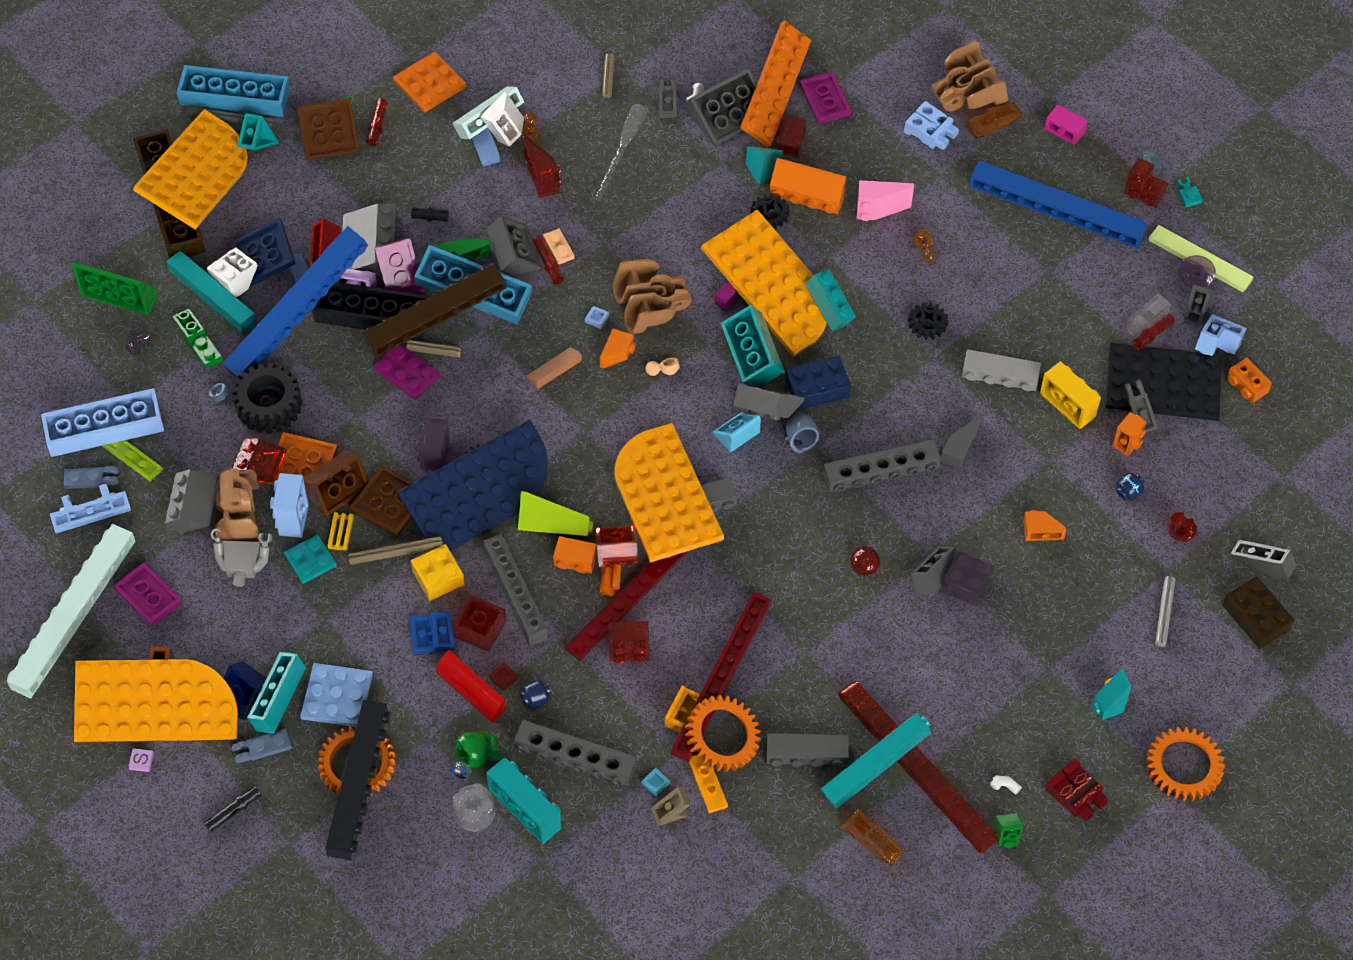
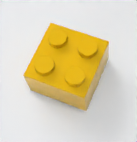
(437, 572)

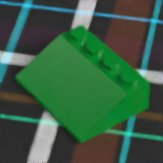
(114, 289)

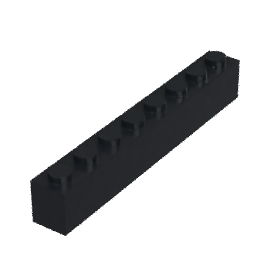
(357, 779)

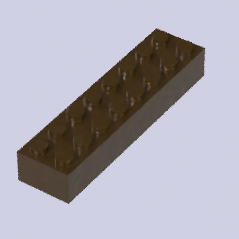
(175, 233)

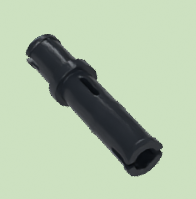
(240, 802)

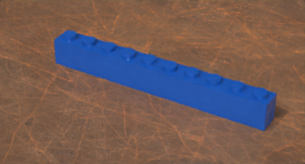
(1058, 204)
(297, 302)

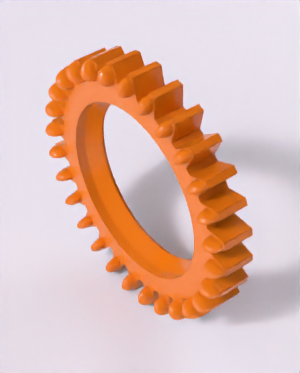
(727, 761)
(326, 762)
(1205, 786)

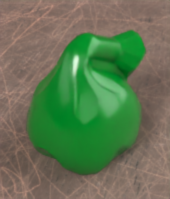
(476, 748)

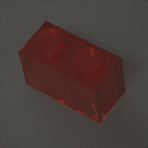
(791, 136)

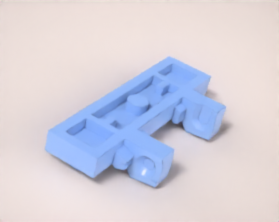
(78, 515)

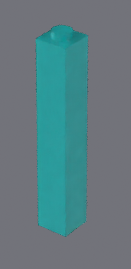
(211, 292)
(876, 760)

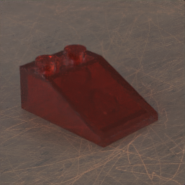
(541, 168)

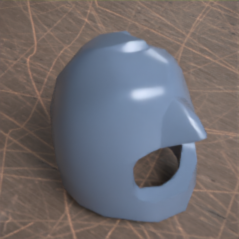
(803, 428)

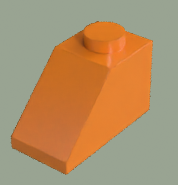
(617, 348)
(1042, 526)

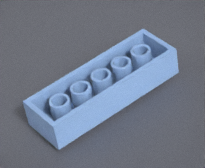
(102, 422)

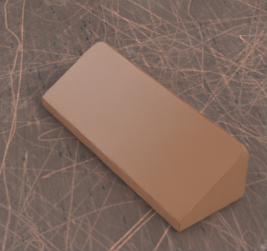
(554, 367)

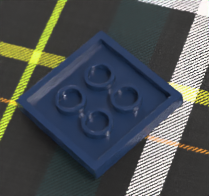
(268, 248)

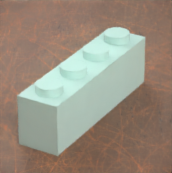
(472, 123)

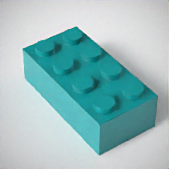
(752, 347)
(524, 800)

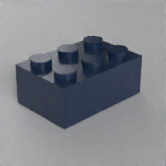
(818, 382)

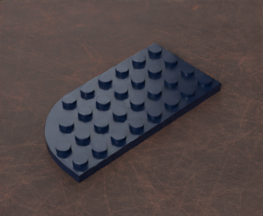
(478, 487)

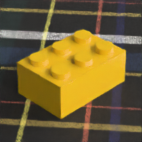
(1070, 395)

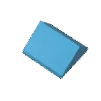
(738, 430)

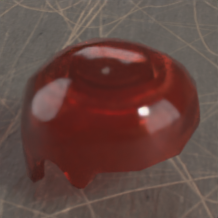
(1181, 528)
(865, 561)

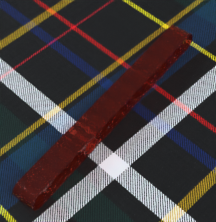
(921, 770)

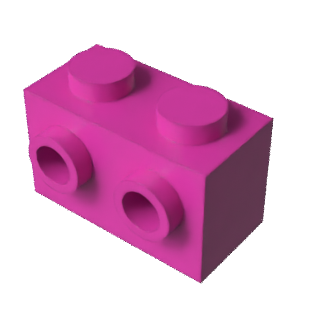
(1066, 124)

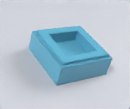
(655, 782)

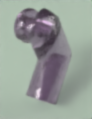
(137, 340)

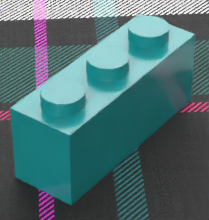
(830, 300)

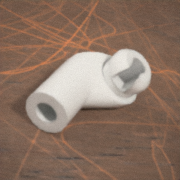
(698, 88)
(1006, 781)

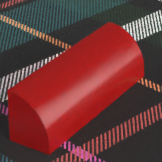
(322, 236)
(471, 686)

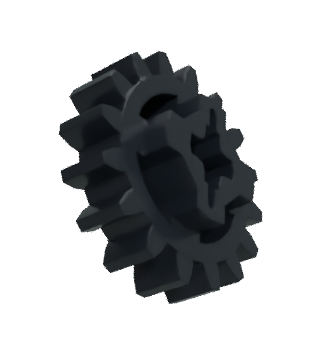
(772, 209)
(928, 321)

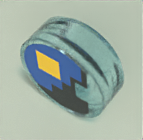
(461, 770)

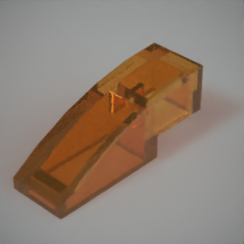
(994, 120)
(872, 837)

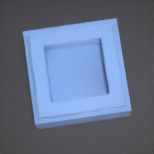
(597, 317)

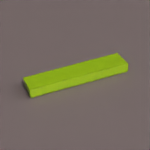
(135, 459)

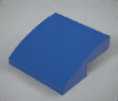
(431, 633)

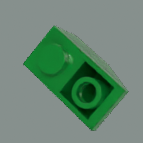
(1008, 829)

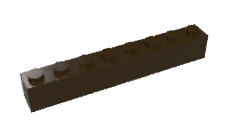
(434, 310)

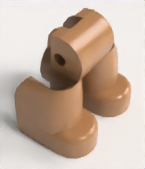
(967, 65)
(637, 286)
(236, 503)

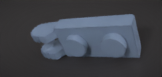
(90, 477)
(262, 746)

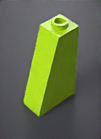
(546, 516)

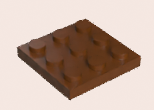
(328, 129)
(381, 503)

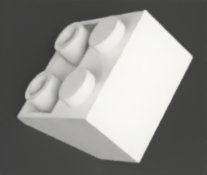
(504, 120)
(233, 271)

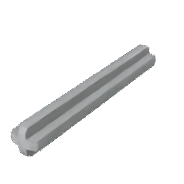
(1165, 611)

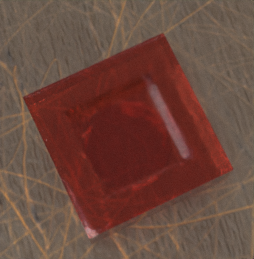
(503, 676)

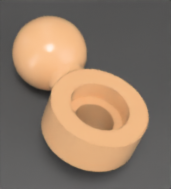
(668, 366)

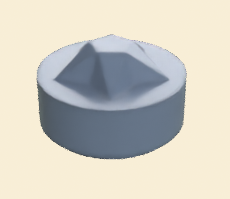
(218, 392)

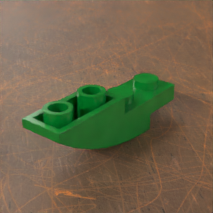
(466, 248)
(197, 339)

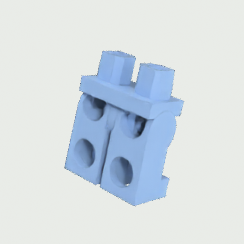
(931, 126)

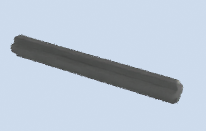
(229, 117)

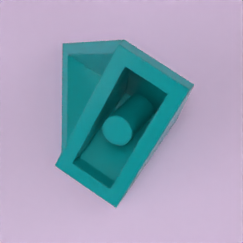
(255, 133)
(762, 162)

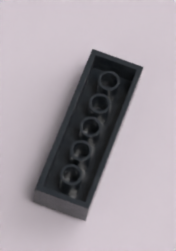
(362, 305)

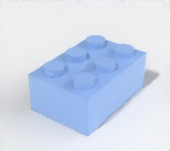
(290, 505)

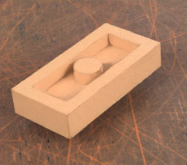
(558, 246)

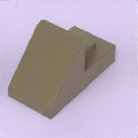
(671, 807)

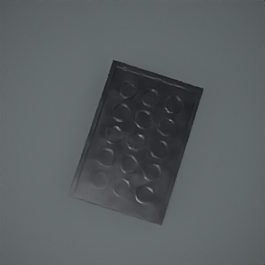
(1174, 380)

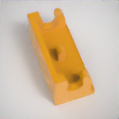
(681, 709)

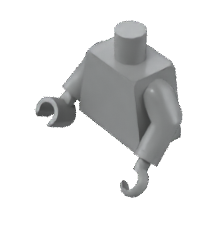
(240, 558)

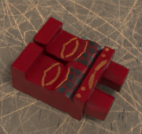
(1076, 790)

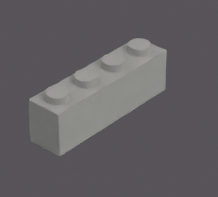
(1001, 370)

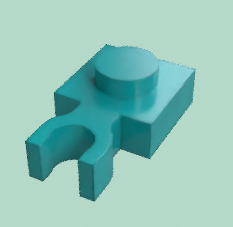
(1189, 195)

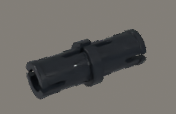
(429, 214)

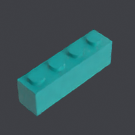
(276, 693)

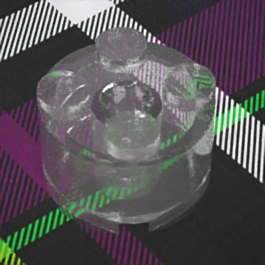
(464, 803)

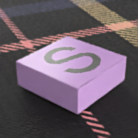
(141, 760)

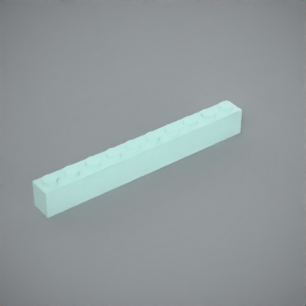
(70, 611)

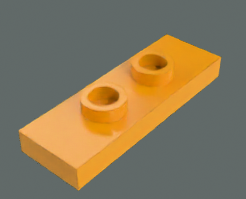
(708, 785)

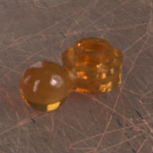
(530, 121)
(929, 255)

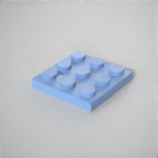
(336, 694)

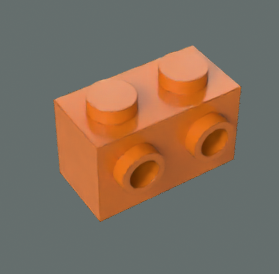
(1249, 380)
(1129, 434)
(575, 555)

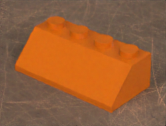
(808, 186)

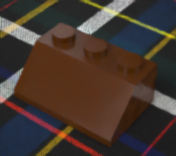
(336, 482)

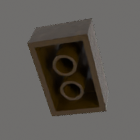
(1258, 612)

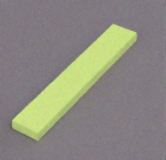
(1184, 249)

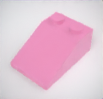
(882, 199)

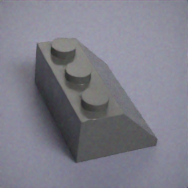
(513, 246)
(766, 401)
(192, 500)

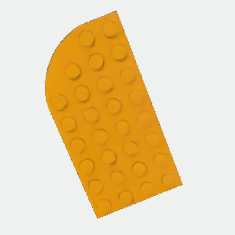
(195, 170)
(769, 279)
(664, 495)
(152, 702)

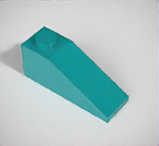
(1112, 697)

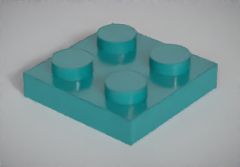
(309, 559)

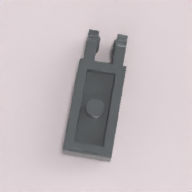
(667, 99)
(1141, 406)

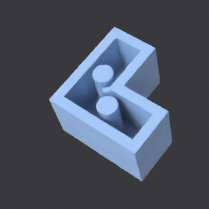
(1220, 334)

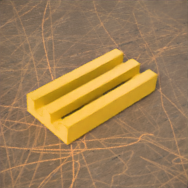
(343, 517)

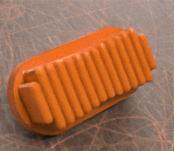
(610, 580)

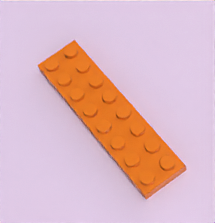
(775, 84)

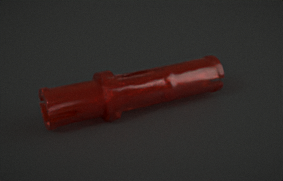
(375, 127)
(550, 265)
(1149, 335)

